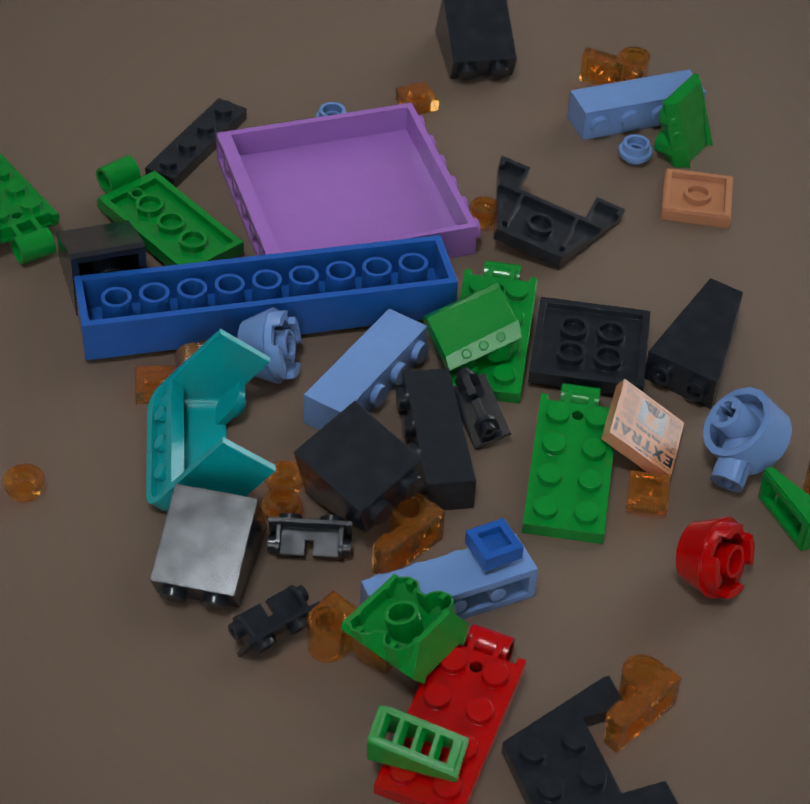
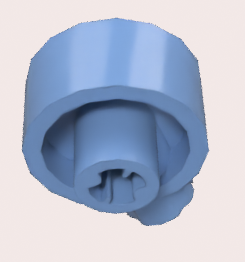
(745, 435)

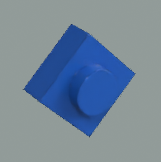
(494, 544)

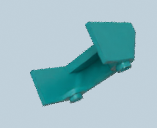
(190, 421)

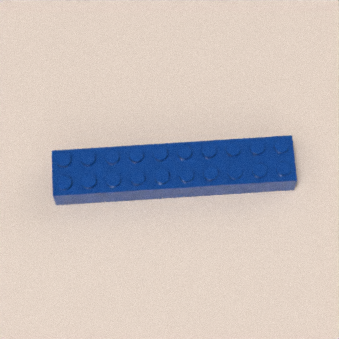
(320, 287)

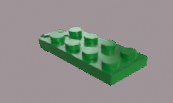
(24, 216)
(163, 216)
(507, 375)
(569, 468)

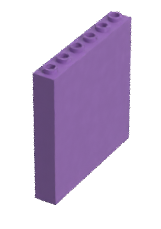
(344, 183)

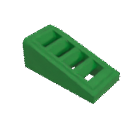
(788, 509)
(406, 725)

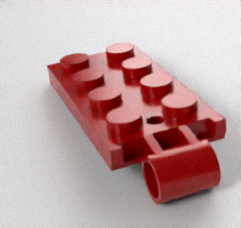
(465, 704)

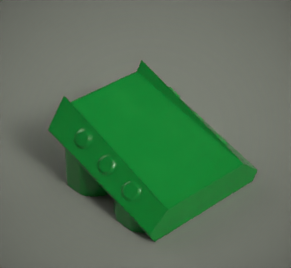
(684, 124)
(474, 329)
(407, 626)

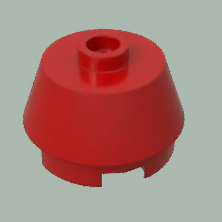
(714, 556)

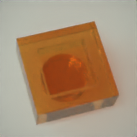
(419, 95)
(648, 492)

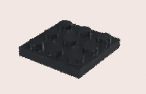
(589, 345)

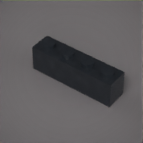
(437, 437)

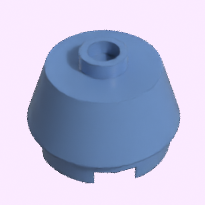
(276, 337)

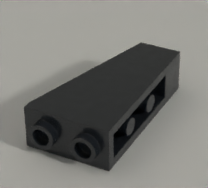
(696, 345)

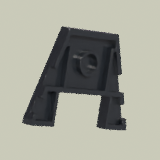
(541, 226)
(560, 761)

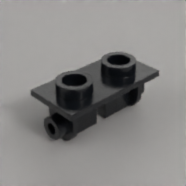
(479, 408)
(294, 532)
(260, 631)

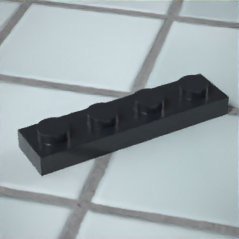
(197, 141)

